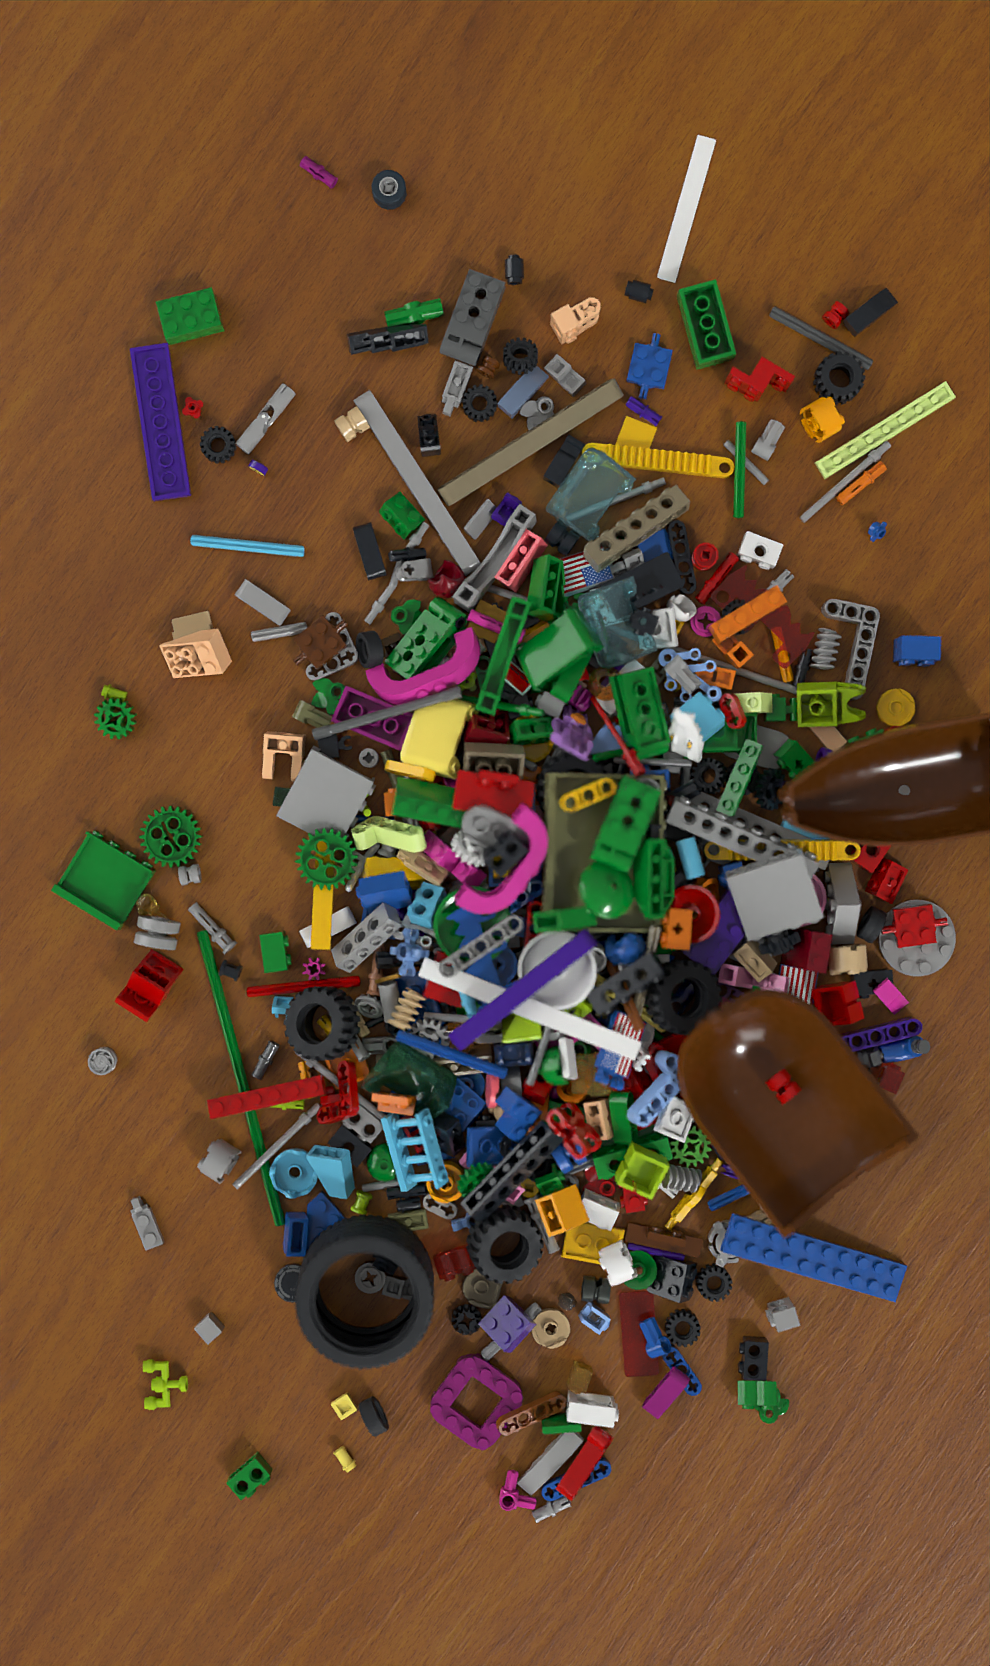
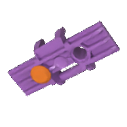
(573, 732)

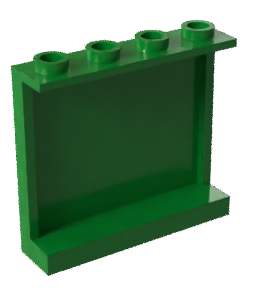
(104, 880)

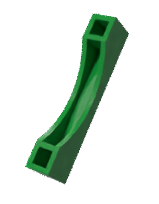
(502, 655)

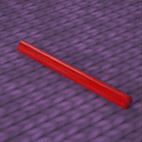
(294, 987)

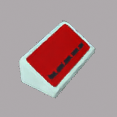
(517, 679)

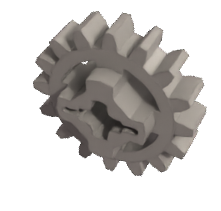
(431, 1031)

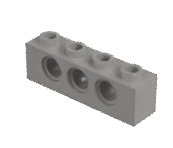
(366, 937)

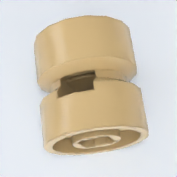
(351, 424)

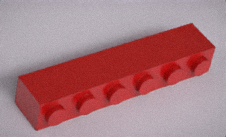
(266, 1097)

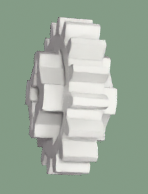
(467, 850)

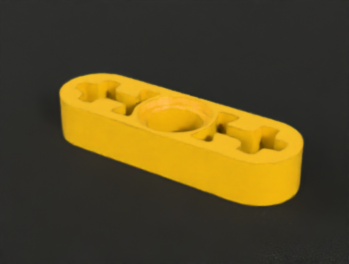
(410, 771)

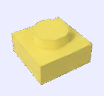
(344, 1406)

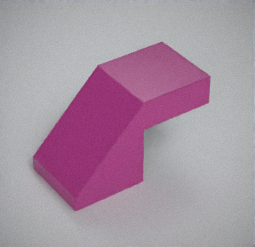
(890, 996)

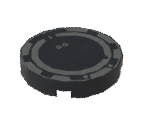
(286, 1281)

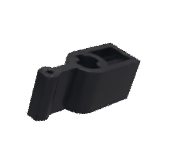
(563, 461)

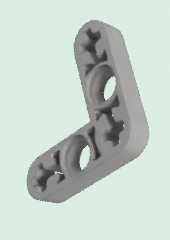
(350, 647)

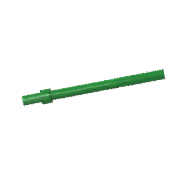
(523, 709)

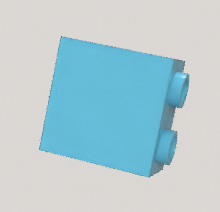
(705, 714)

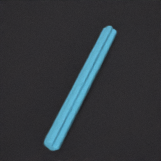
(246, 545)

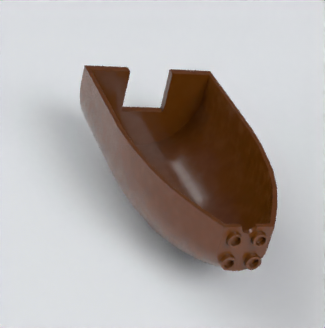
(856, 788)

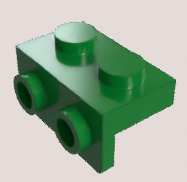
(401, 515)

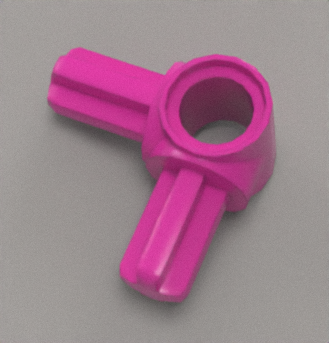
(510, 1490)

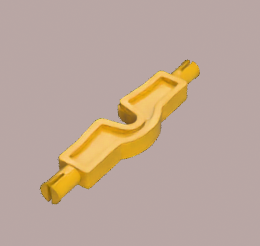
(689, 1201)

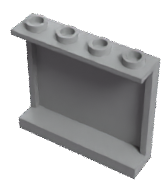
(325, 795)
(774, 895)

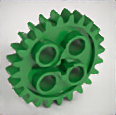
(185, 827)
(334, 842)

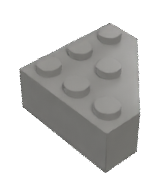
(841, 903)

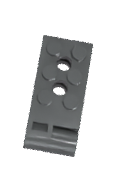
(468, 334)

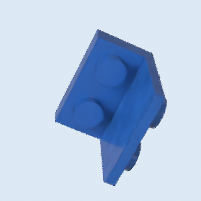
(466, 1105)

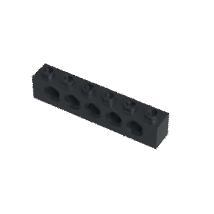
(511, 1171)

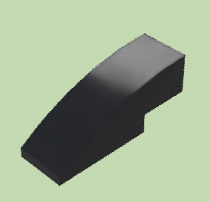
(870, 312)

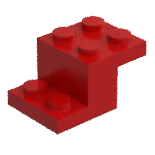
(754, 385)
(149, 985)

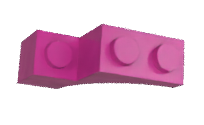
(446, 858)

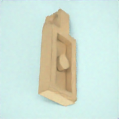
(423, 866)

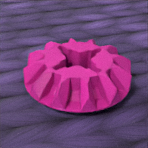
(712, 615)

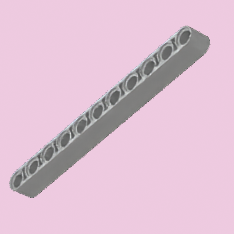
(417, 483)

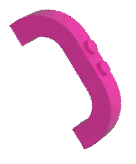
(430, 681)
(518, 877)

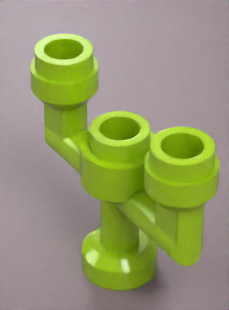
(161, 1384)

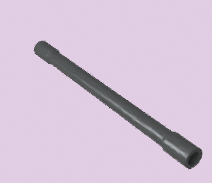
(444, 696)

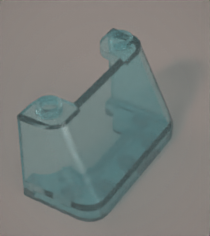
(589, 492)
(608, 615)

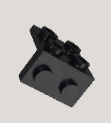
(673, 1279)

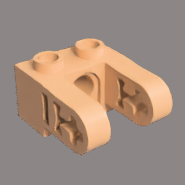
(569, 322)
(283, 743)

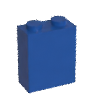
(385, 888)

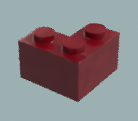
(488, 728)

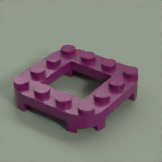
(457, 1423)

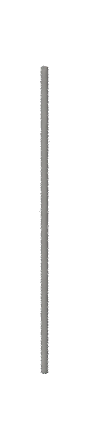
(740, 671)

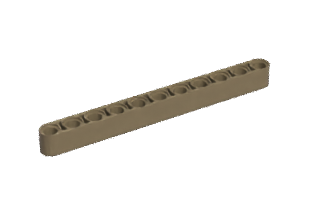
(530, 442)

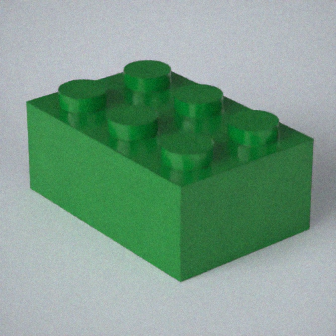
(190, 316)

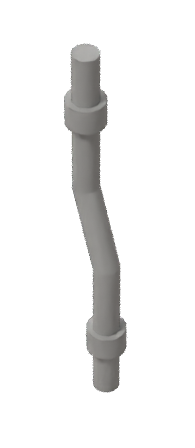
(378, 606)

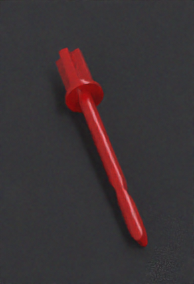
(629, 755)

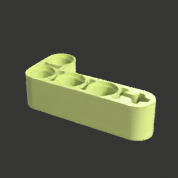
(388, 832)

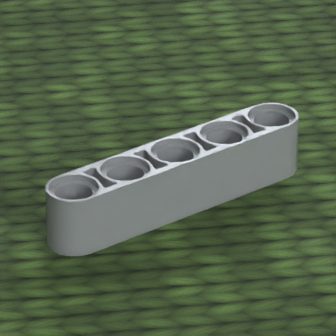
(490, 945)

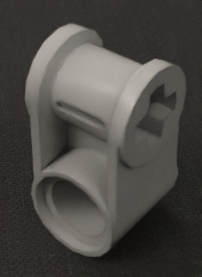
(416, 570)

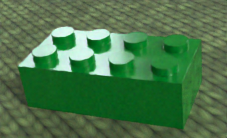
(706, 324)

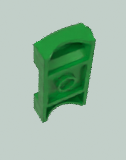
(732, 739)

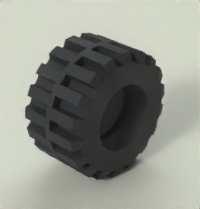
(846, 364)

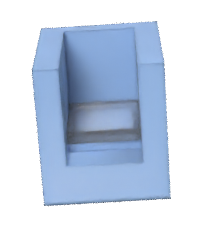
(594, 1317)

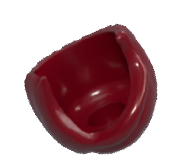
(446, 580)

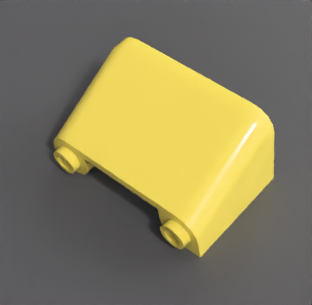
(435, 736)

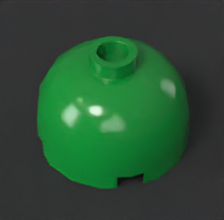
(551, 1067)
(380, 1163)

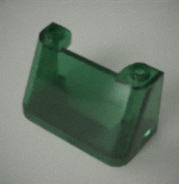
(413, 1074)

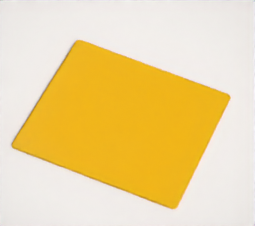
(636, 433)

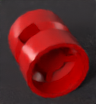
(704, 556)
(782, 1079)

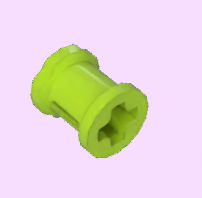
(361, 1202)

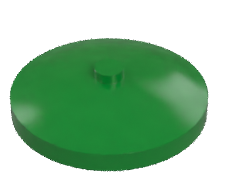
(445, 929)

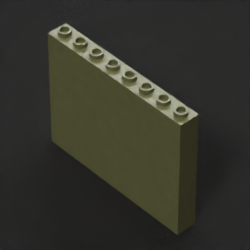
(571, 842)

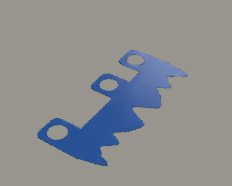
(471, 929)

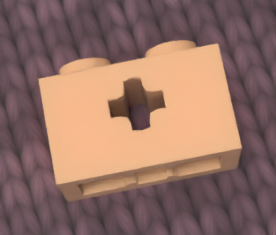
(599, 1117)

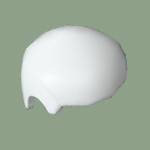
(683, 607)

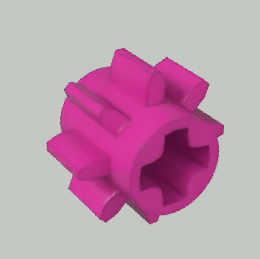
(309, 971)

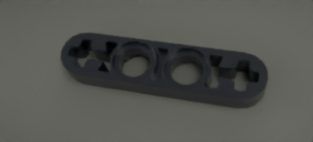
(682, 557)

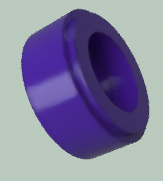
(258, 467)

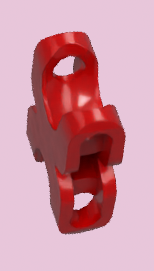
(573, 1130)

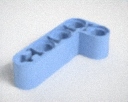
(642, 1110)

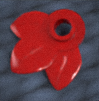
(597, 1185)

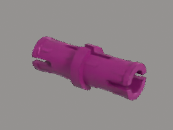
(318, 172)

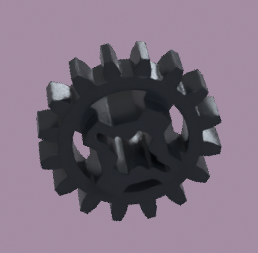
(768, 787)
(779, 943)

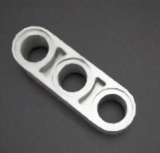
(340, 921)

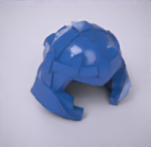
(625, 951)

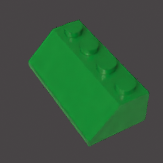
(426, 802)

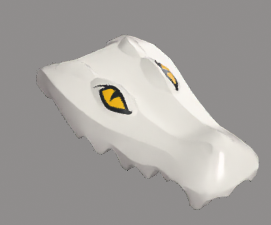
(685, 736)

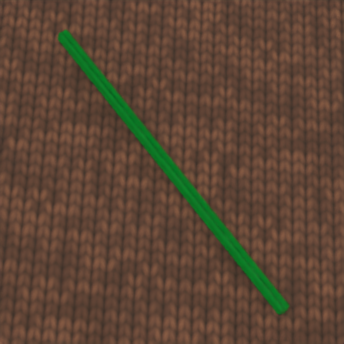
(239, 1071)

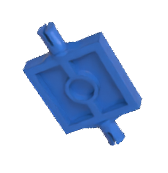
(649, 366)

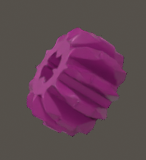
(580, 699)

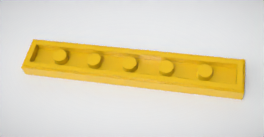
(322, 908)

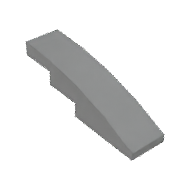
(550, 1461)

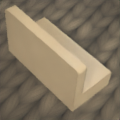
(191, 624)
(756, 964)

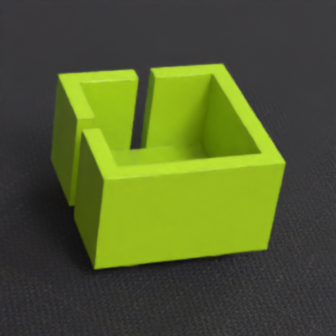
(642, 1167)

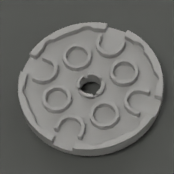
(919, 959)

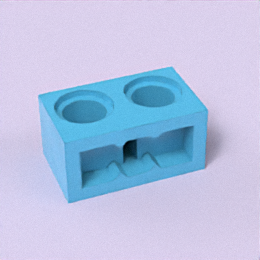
(427, 905)

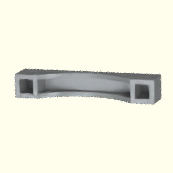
(481, 579)

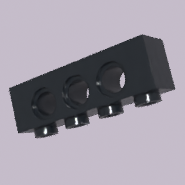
(599, 996)

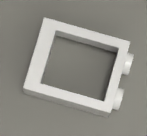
(591, 1409)

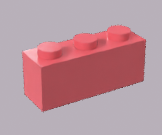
(520, 561)

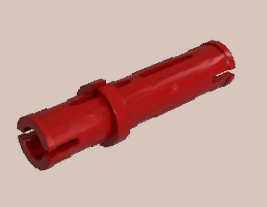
(718, 576)

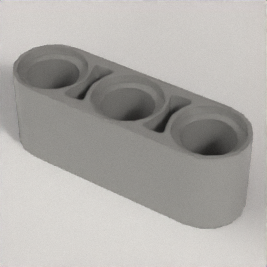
(262, 602)

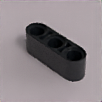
(369, 551)

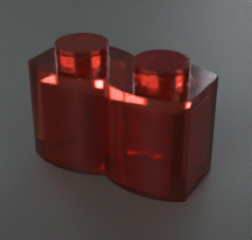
(453, 1262)

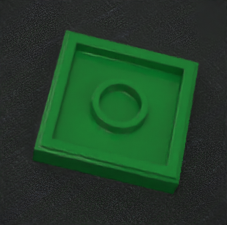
(558, 1423)

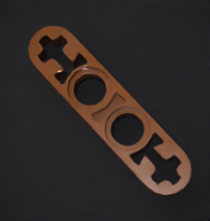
(532, 1416)

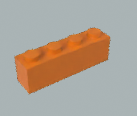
(747, 614)

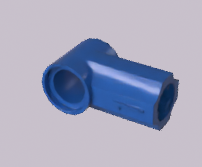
(656, 1343)

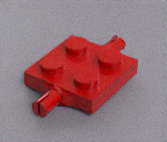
(914, 925)

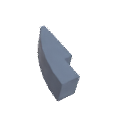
(522, 391)

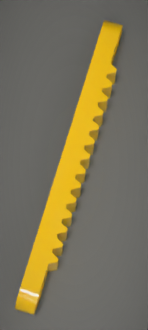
(664, 460)
(824, 849)

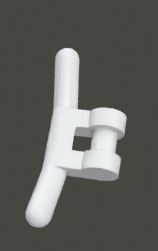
(354, 877)

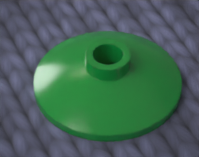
(649, 1273)

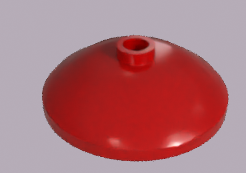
(700, 901)

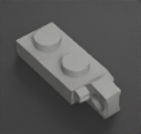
(456, 386)
(146, 1224)

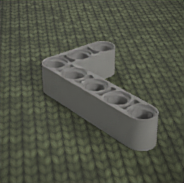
(858, 643)

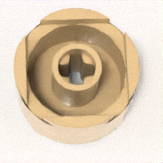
(847, 958)

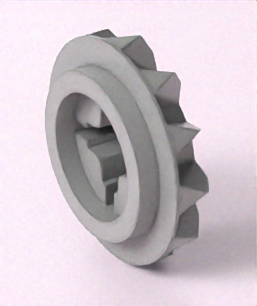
(364, 1005)
(366, 1285)

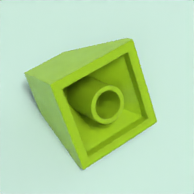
(517, 1028)

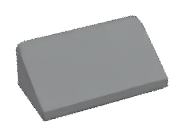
(480, 520)

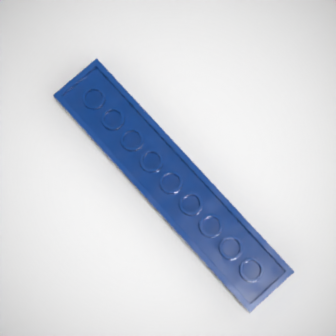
(813, 1258)

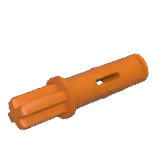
(863, 481)

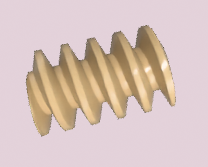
(406, 1009)

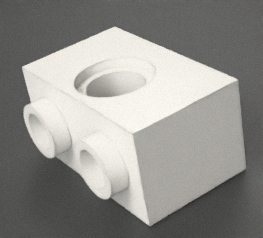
(771, 550)

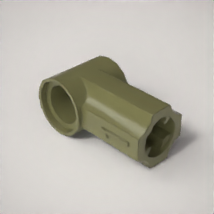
(309, 715)

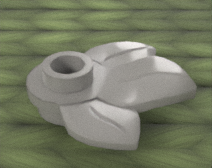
(534, 412)

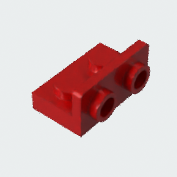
(886, 880)

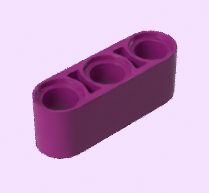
(665, 1392)

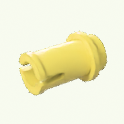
(345, 1459)

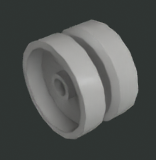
(157, 931)

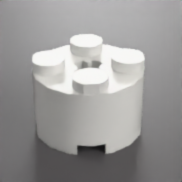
(618, 1263)

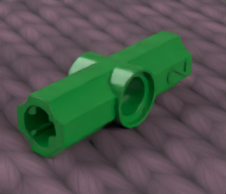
(414, 313)

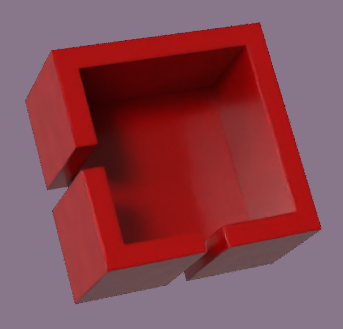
(838, 1002)

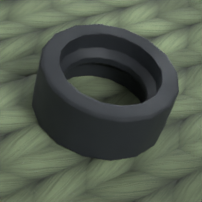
(369, 649)
(373, 1416)

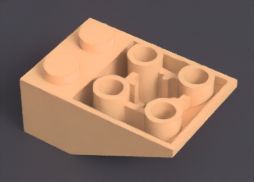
(197, 654)

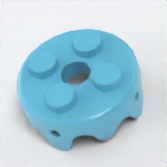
(283, 1181)

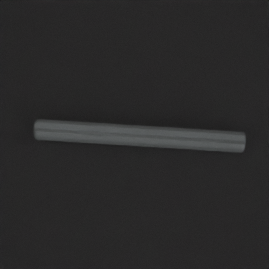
(818, 336)

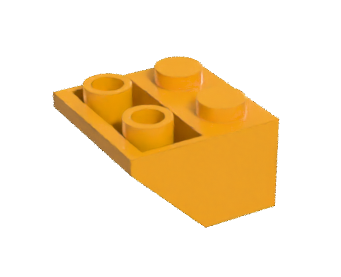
(562, 1210)

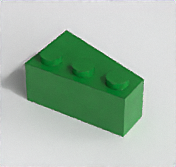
(547, 589)

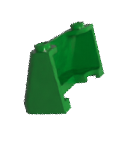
(557, 648)

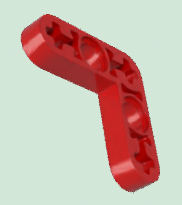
(345, 1070)

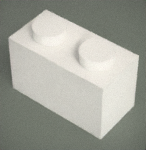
(600, 1209)

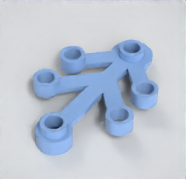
(694, 668)

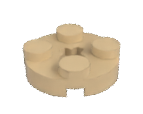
(560, 1333)

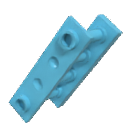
(399, 1152)

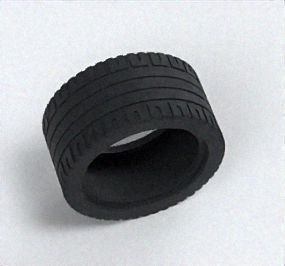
(360, 1345)

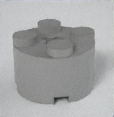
(219, 1161)

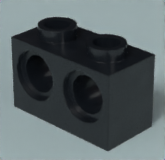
(509, 855)
(759, 1358)

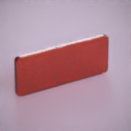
(635, 1308)

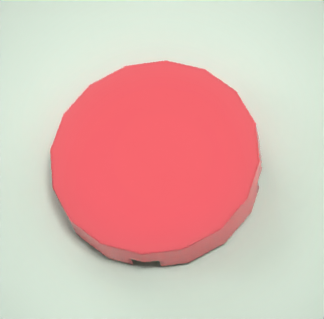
(491, 1090)

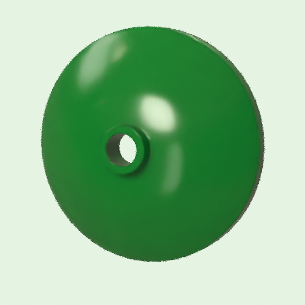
(600, 895)

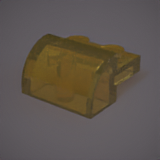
(586, 1072)

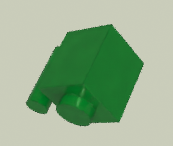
(780, 710)

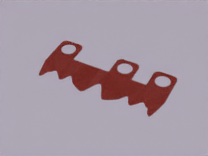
(776, 621)

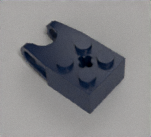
(514, 1053)

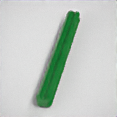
(739, 479)

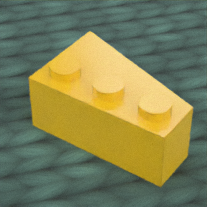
(378, 866)

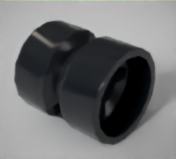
(561, 538)

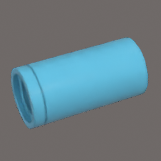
(690, 858)

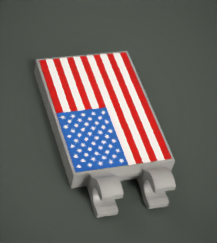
(581, 575)

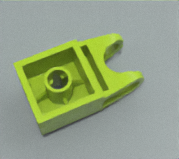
(832, 703)

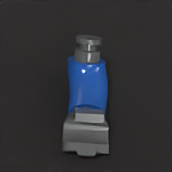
(894, 1052)

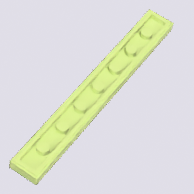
(885, 430)

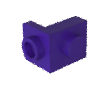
(505, 509)

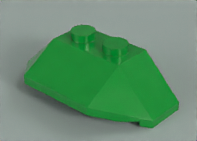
(654, 878)

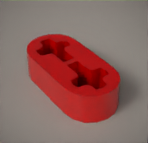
(732, 711)

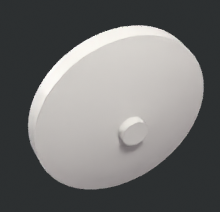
(569, 986)

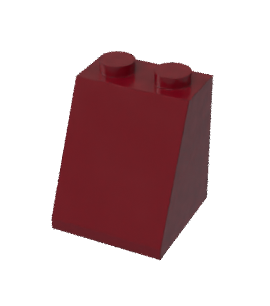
(810, 952)

